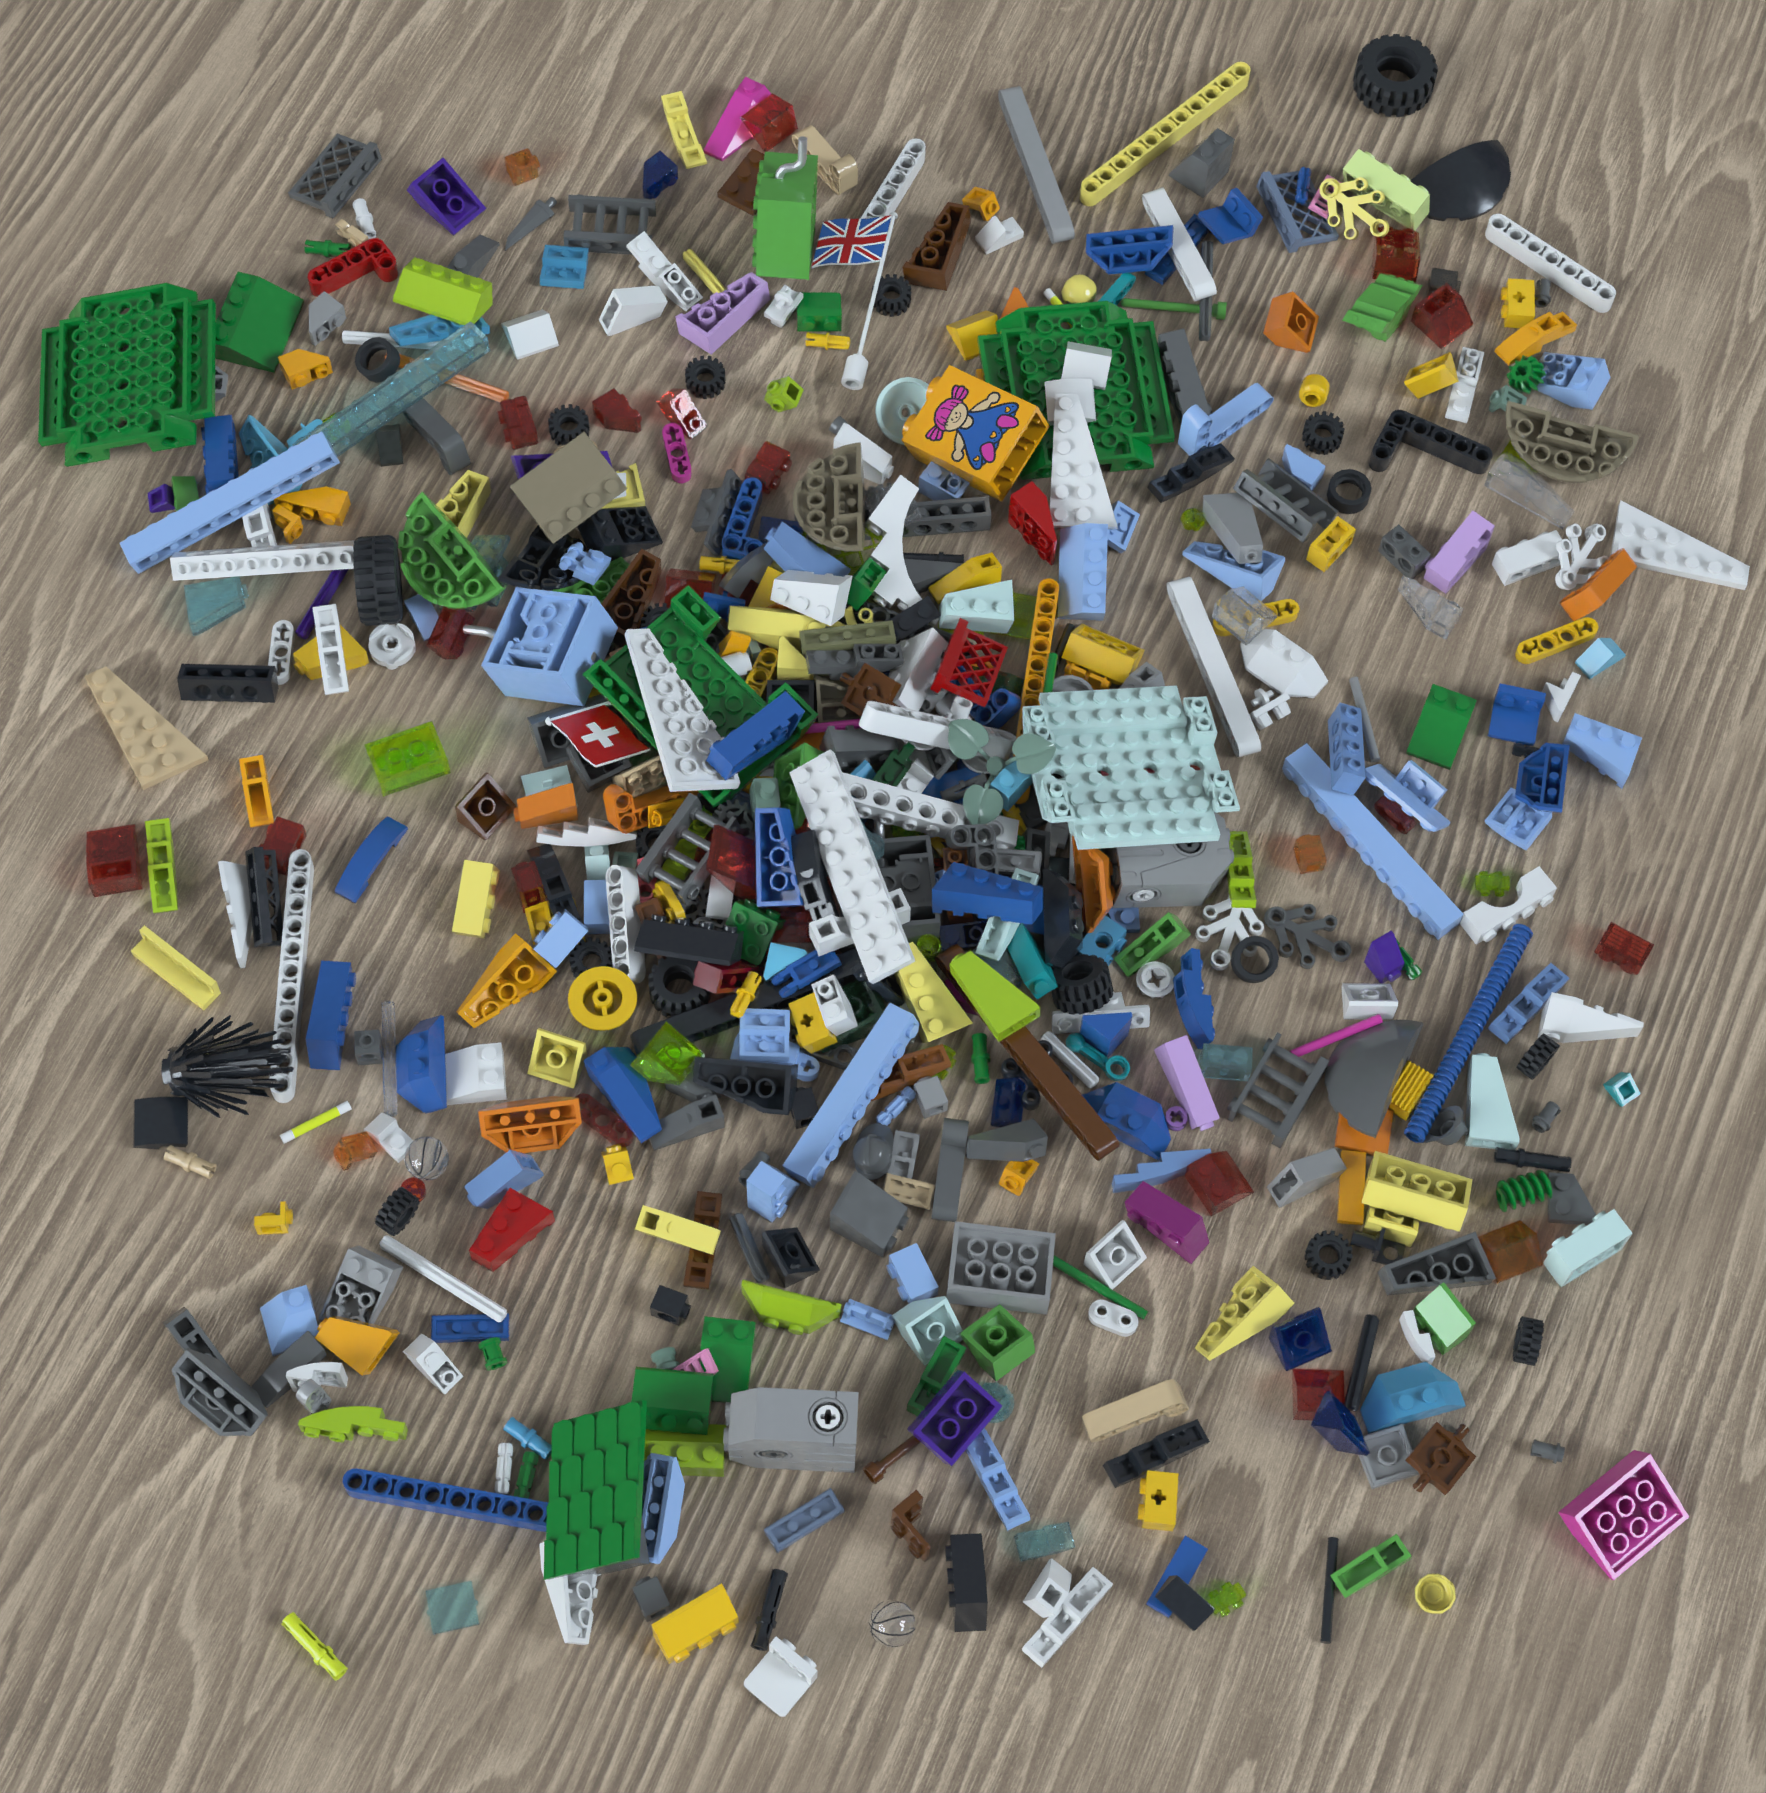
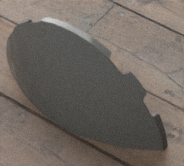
(1366, 1071)

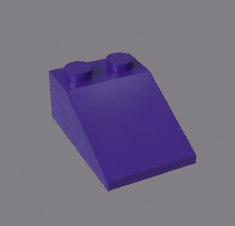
(446, 197)

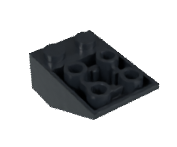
(620, 531)

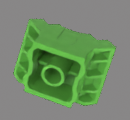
(1383, 305)

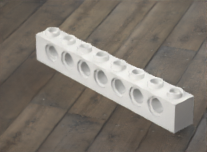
(262, 560)
(915, 804)

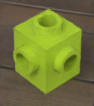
(783, 394)

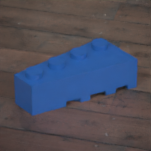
(756, 736)
(774, 859)

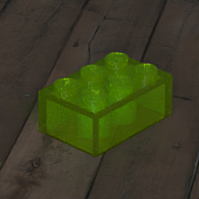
(407, 758)

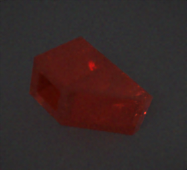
(681, 410)
(615, 413)

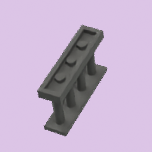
(607, 242)
(1285, 500)
(665, 848)
(1302, 1090)

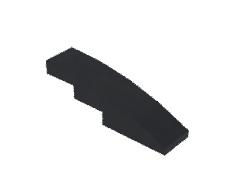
(1191, 473)
(1156, 1453)

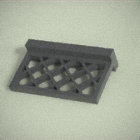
(348, 180)

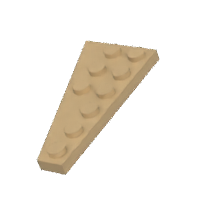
(146, 738)

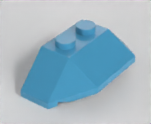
(1409, 1396)

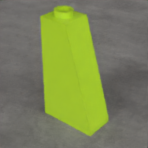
(994, 997)

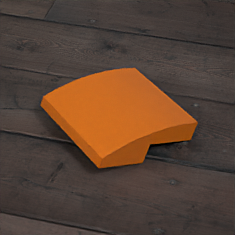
(1353, 1140)

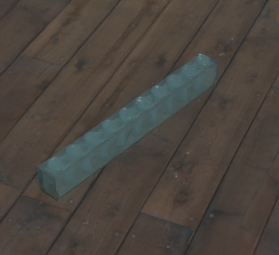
(403, 389)

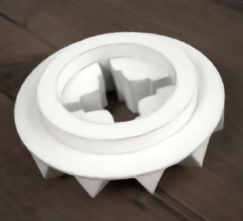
(1160, 971)

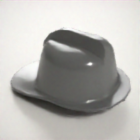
(1447, 1126)
(873, 1151)

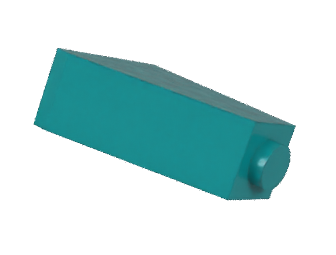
(1030, 963)

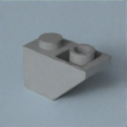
(324, 317)

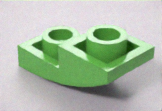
(184, 490)

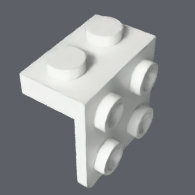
(781, 1677)

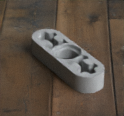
(313, 1397)

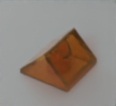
(1511, 1250)

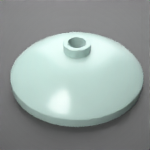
(898, 395)

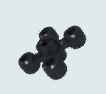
(1032, 1091)

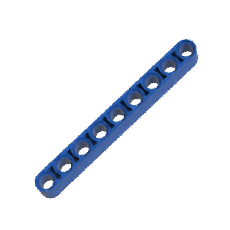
(443, 1504)

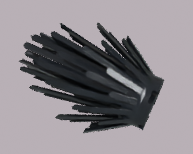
(217, 1065)

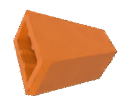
(547, 807)

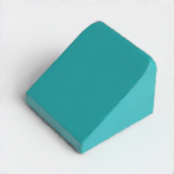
(1622, 1088)

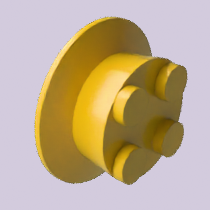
(602, 998)

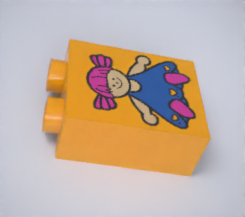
(975, 431)

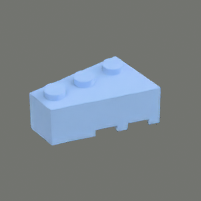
(1603, 747)

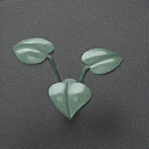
(967, 738)

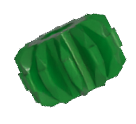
(1526, 374)

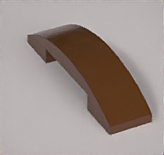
(700, 1264)

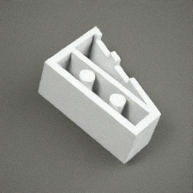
(813, 594)

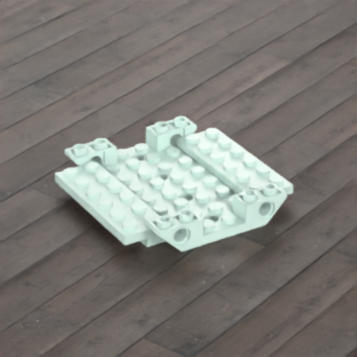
(1124, 735)

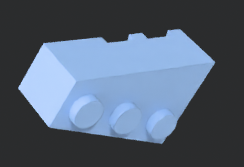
(769, 1191)

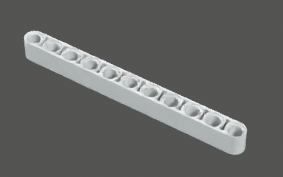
(293, 963)

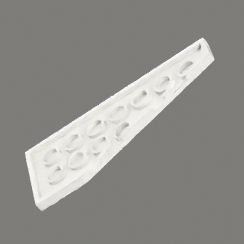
(676, 718)

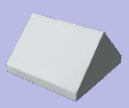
(530, 334)
(1087, 363)
(1367, 1000)
(1115, 1256)

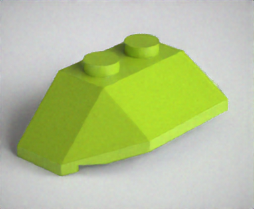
(789, 1309)

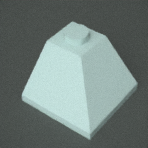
(925, 1324)

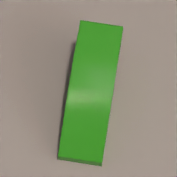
(1371, 1566)

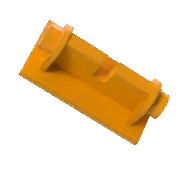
(1096, 682)
(661, 813)

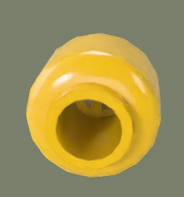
(1314, 390)

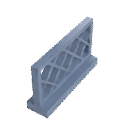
(1282, 212)

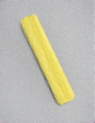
(703, 271)

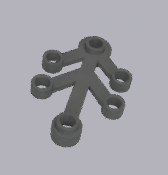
(1304, 933)

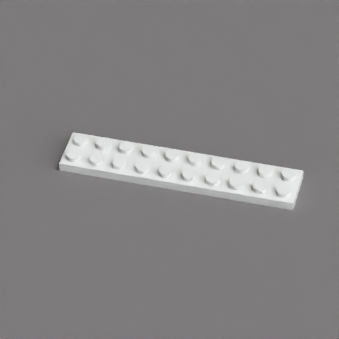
(852, 867)

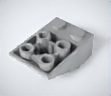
(361, 1286)

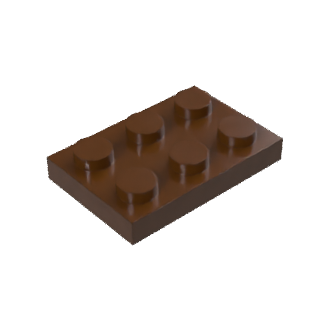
(741, 185)

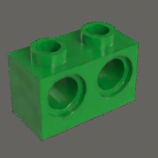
(864, 583)

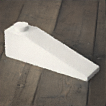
(1569, 1020)

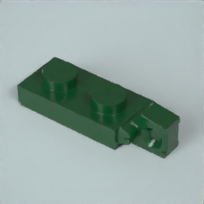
(895, 766)

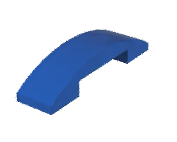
(368, 857)

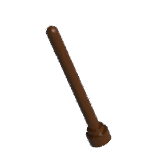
(876, 1470)

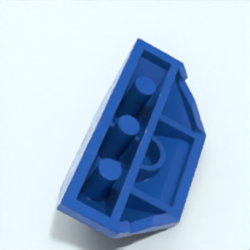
(1129, 249)
(1543, 778)
(422, 1066)
(1132, 1118)

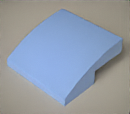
(1517, 820)
(764, 1035)

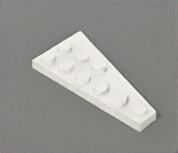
(1670, 551)

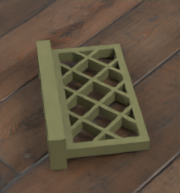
(846, 636)

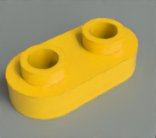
(669, 900)

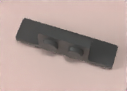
(715, 511)

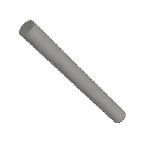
(1366, 725)

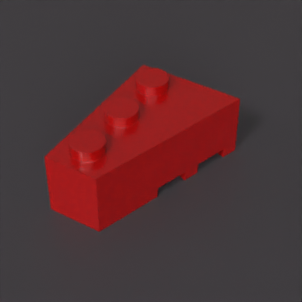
(508, 1229)

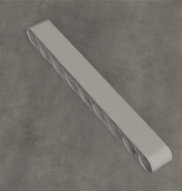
(1036, 165)

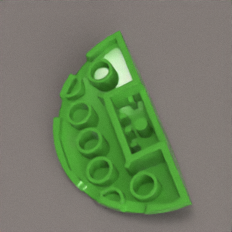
(442, 560)

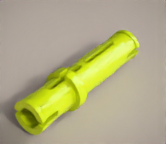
(321, 1653)

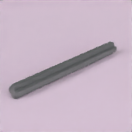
(1205, 307)

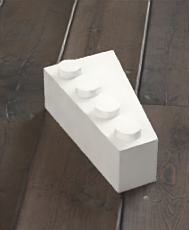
(920, 658)

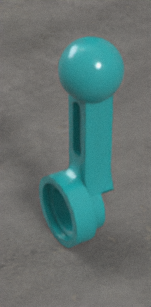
(1077, 1043)

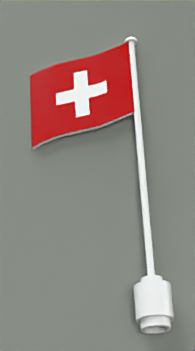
(604, 737)

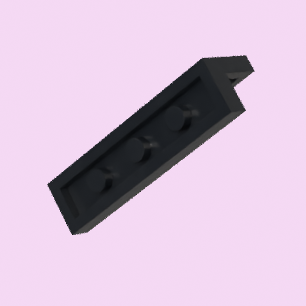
(261, 899)

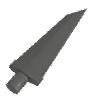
(535, 217)

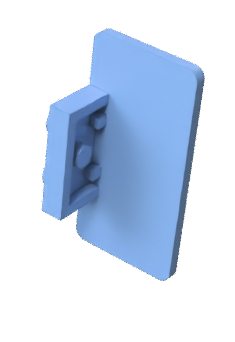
(1413, 790)

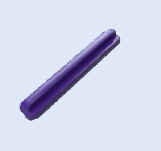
(322, 598)

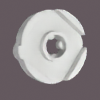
(395, 656)

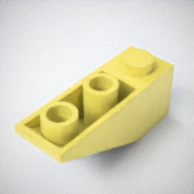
(677, 1230)

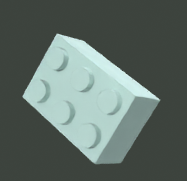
(1586, 1247)

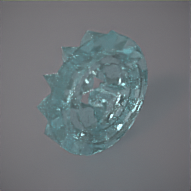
(1000, 1391)

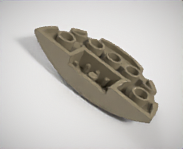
(1566, 448)
(832, 499)

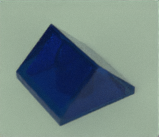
(1300, 1339)
(1339, 1426)

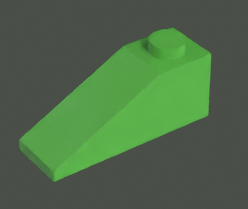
(1153, 944)

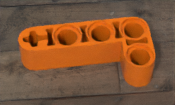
(1599, 585)
(631, 809)

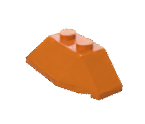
(1093, 881)
(531, 1123)

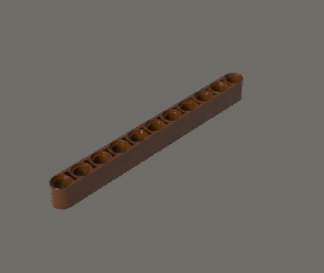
(1047, 1078)

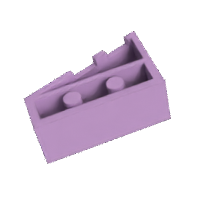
(1459, 552)

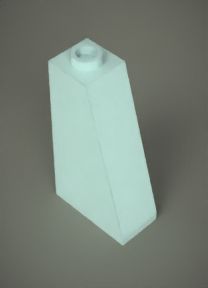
(1488, 1106)

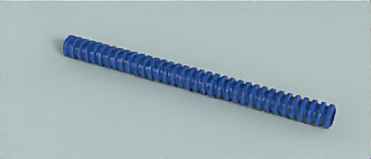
(1468, 1033)

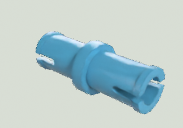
(528, 1438)

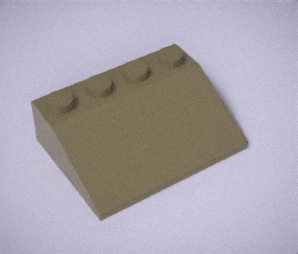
(568, 487)

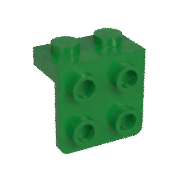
(819, 312)
(758, 928)

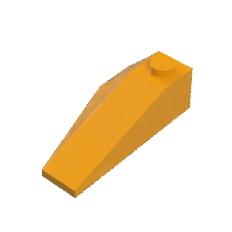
(508, 978)

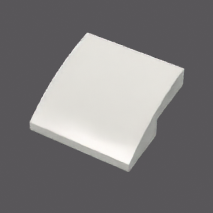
(1082, 386)
(322, 1373)

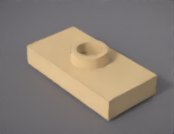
(909, 1191)

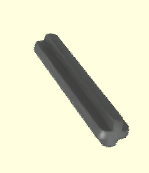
(749, 1248)

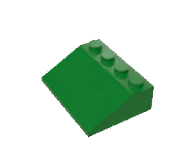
(255, 322)

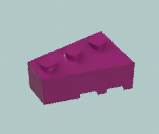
(1168, 1221)

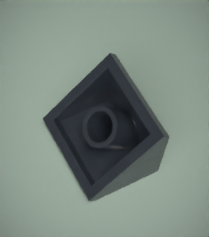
(789, 1255)

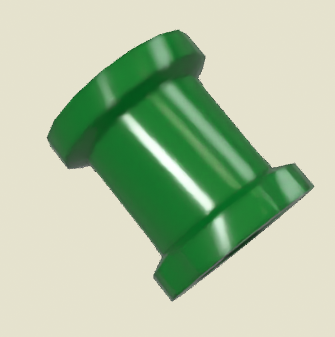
(492, 1353)

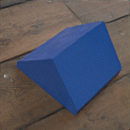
(1105, 1031)

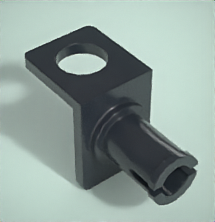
(1377, 1245)

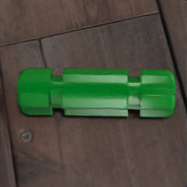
(1413, 971)
(526, 1474)

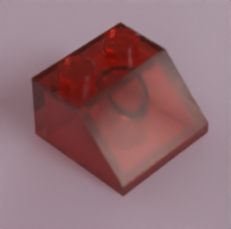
(1217, 1181)

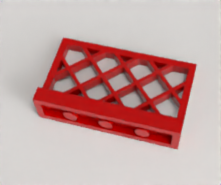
(948, 668)

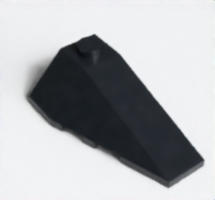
(758, 1084)

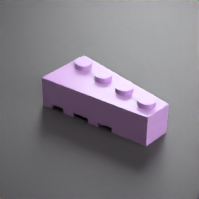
(724, 313)

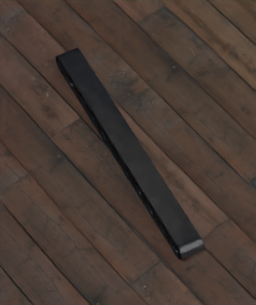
(716, 1016)

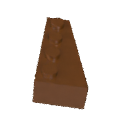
(937, 256)

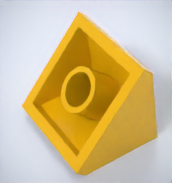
(968, 329)
(1431, 376)

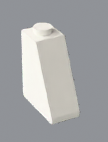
(631, 308)
(876, 461)

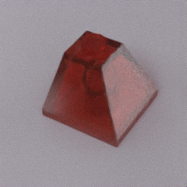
(1310, 1387)

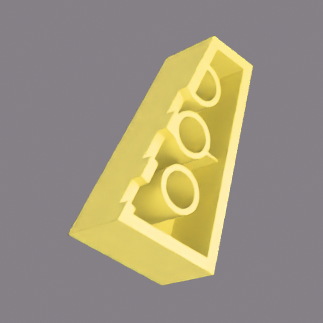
(466, 500)
(929, 999)

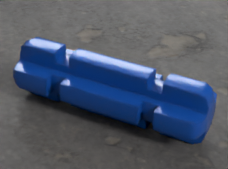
(1303, 185)

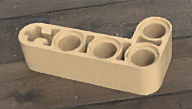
(837, 172)
(1158, 1400)

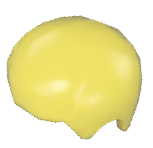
(1079, 289)
(1435, 1593)

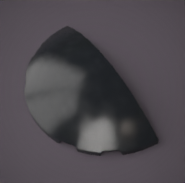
(1466, 181)
(539, 564)

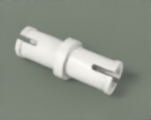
(364, 218)

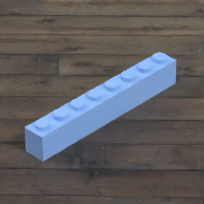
(851, 1095)

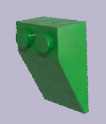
(1441, 726)
(732, 1350)

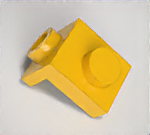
(617, 1164)

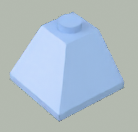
(288, 1318)

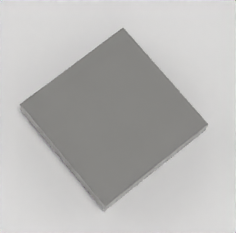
(1387, 1457)

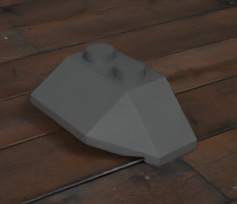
(217, 1395)

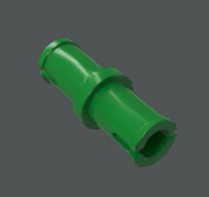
(326, 248)
(980, 1058)

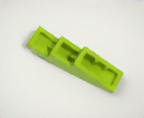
(161, 865)
(1240, 872)

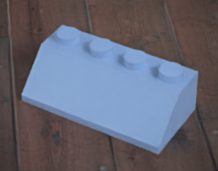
(1082, 572)

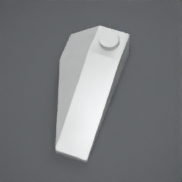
(236, 890)
(572, 1603)

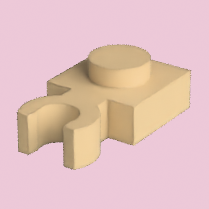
(353, 234)

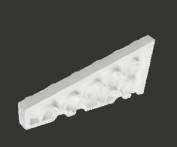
(1076, 477)

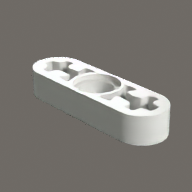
(277, 643)

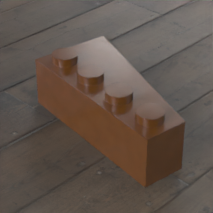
(633, 594)

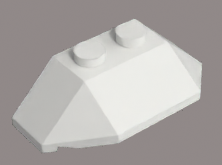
(1283, 665)

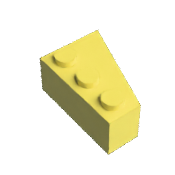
(475, 899)

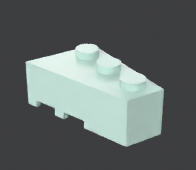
(984, 607)

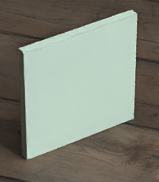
(546, 780)

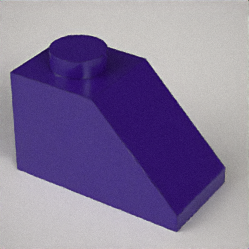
(1385, 958)

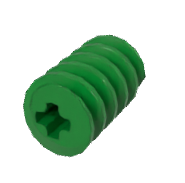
(1523, 1188)

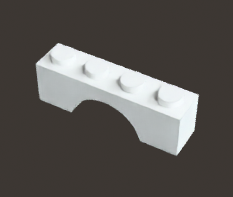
(1485, 921)
(833, 932)

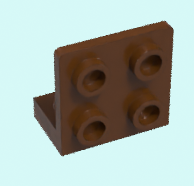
(902, 1519)

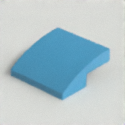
(564, 266)

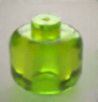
(1192, 519)

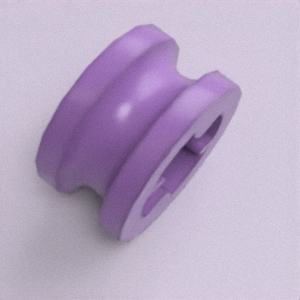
(1174, 1111)

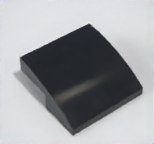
(160, 1122)

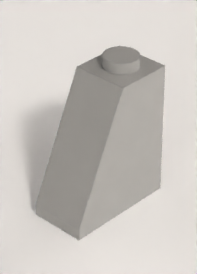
(1306, 1176)

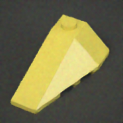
(770, 624)
(1252, 1308)

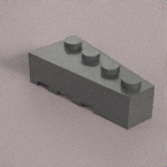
(1180, 373)
(1455, 1263)

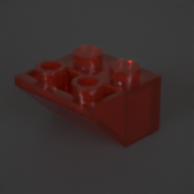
(1442, 316)

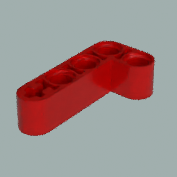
(353, 264)

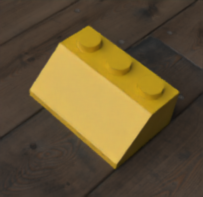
(1102, 654)
(695, 1624)

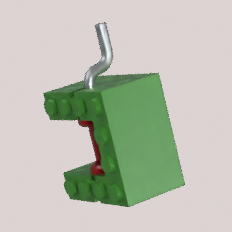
(785, 213)

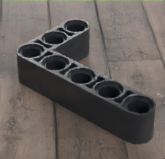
(1427, 442)

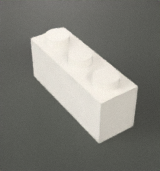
(1527, 557)

